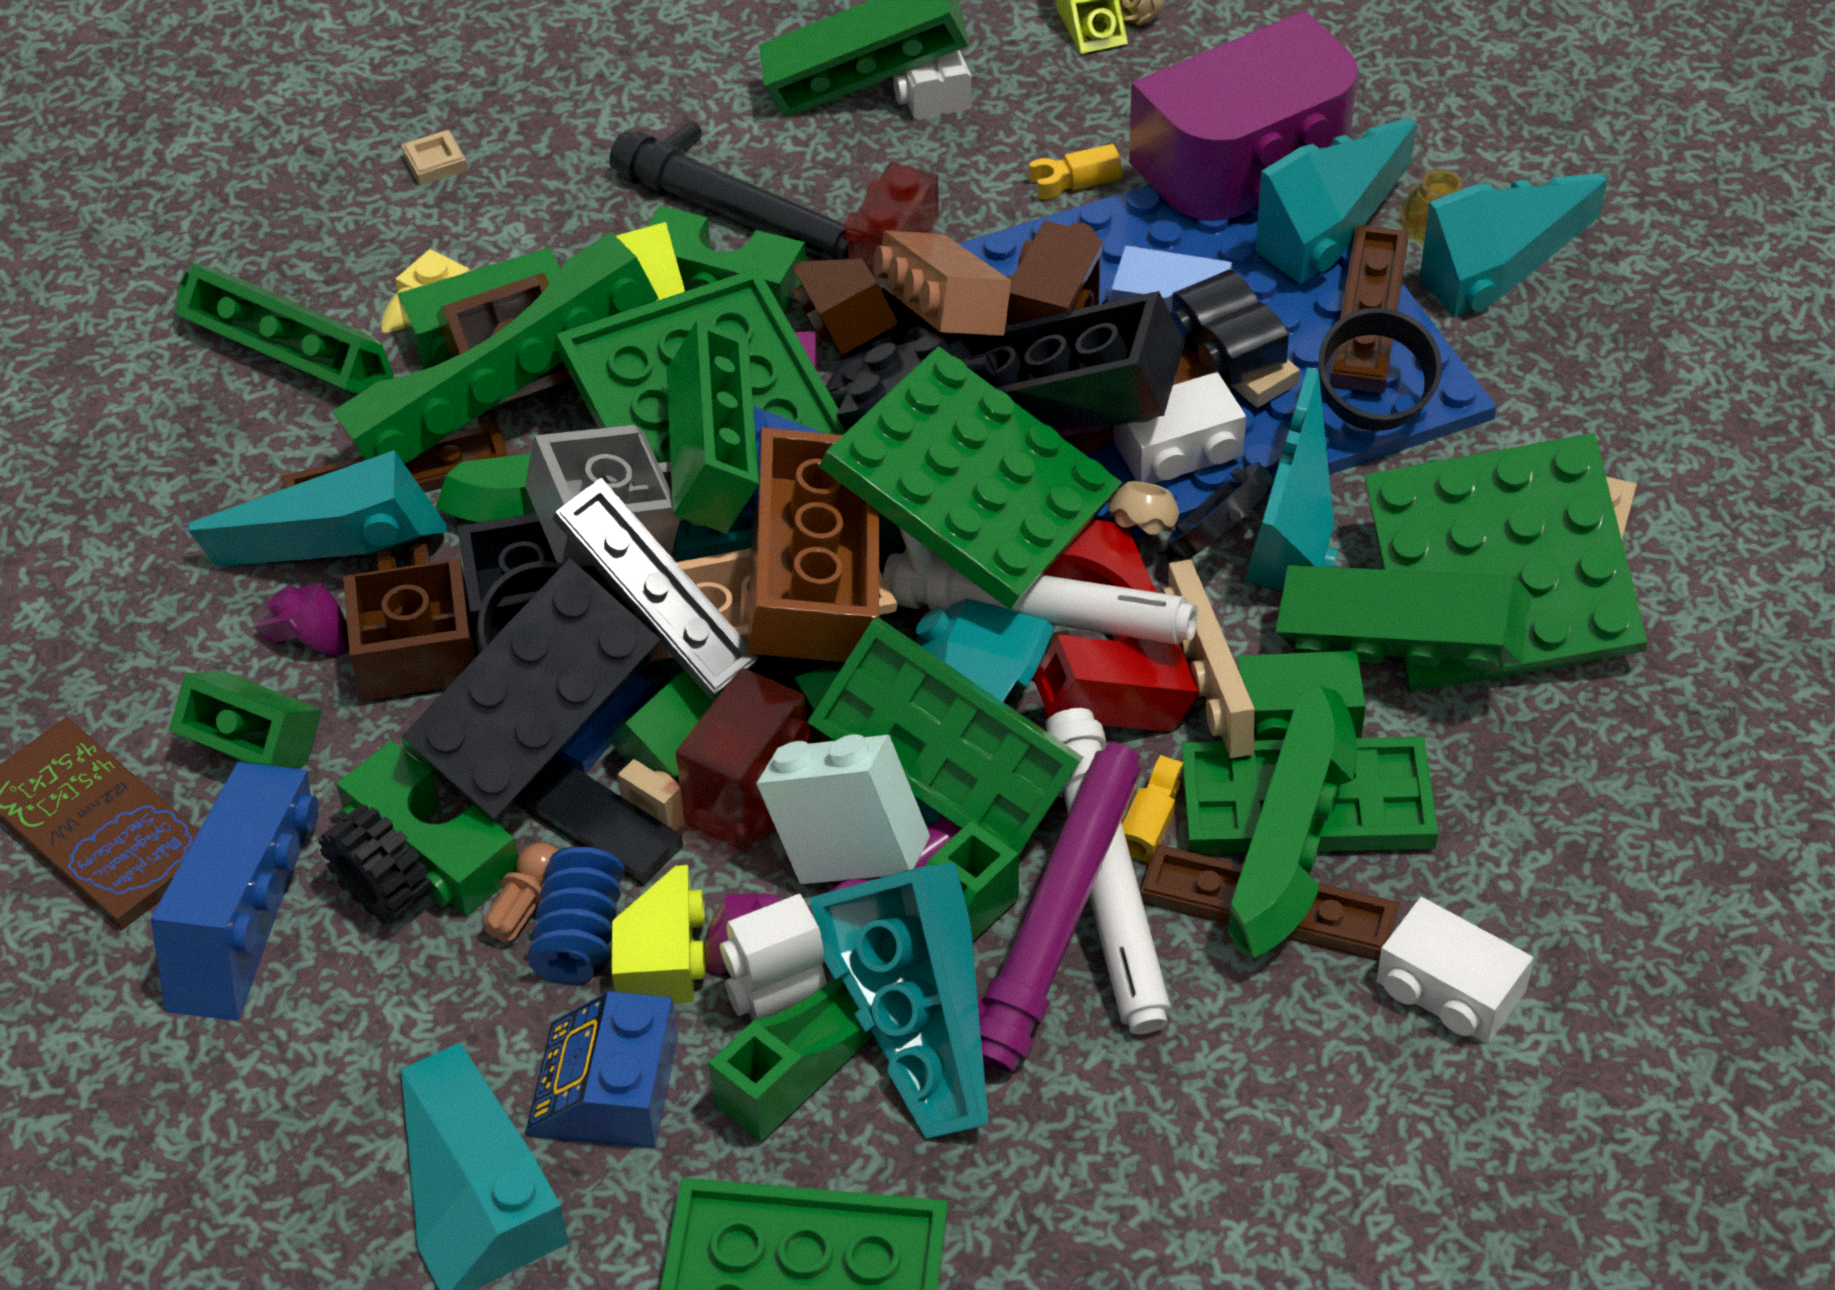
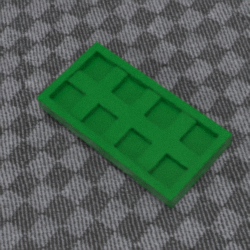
(952, 737)
(1381, 809)

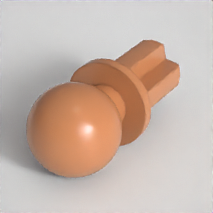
(519, 893)

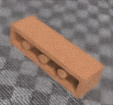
(943, 282)

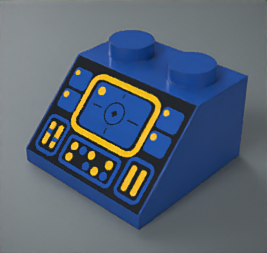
(607, 1071)

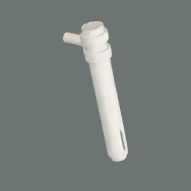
(924, 578)
(1116, 896)

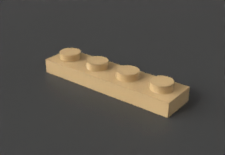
(1213, 667)

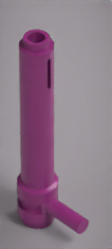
(1019, 994)

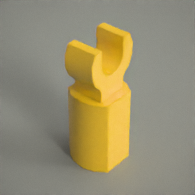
(1076, 171)
(1152, 809)

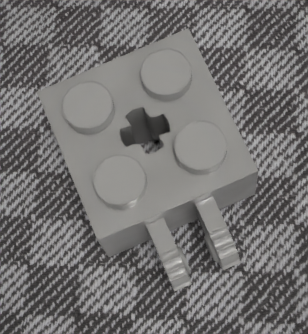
(621, 456)

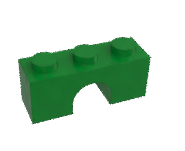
(701, 265)
(462, 855)

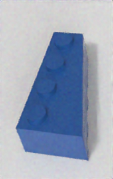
(230, 890)

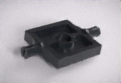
(890, 364)

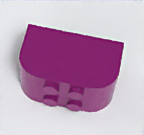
(1235, 110)

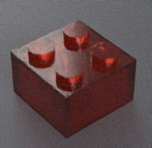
(729, 754)

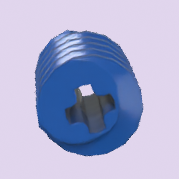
(575, 914)

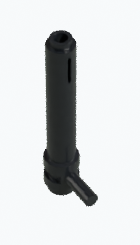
(666, 170)

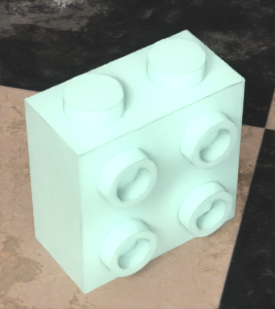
(843, 809)

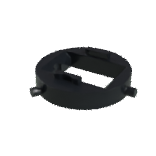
(1219, 512)

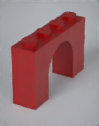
(1119, 680)

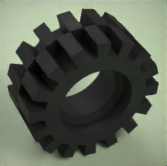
(375, 864)

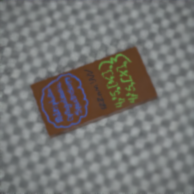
(93, 822)

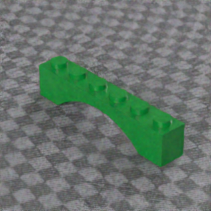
(433, 403)
(792, 1053)

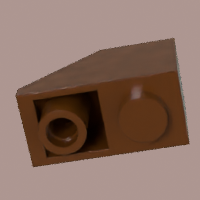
(843, 301)

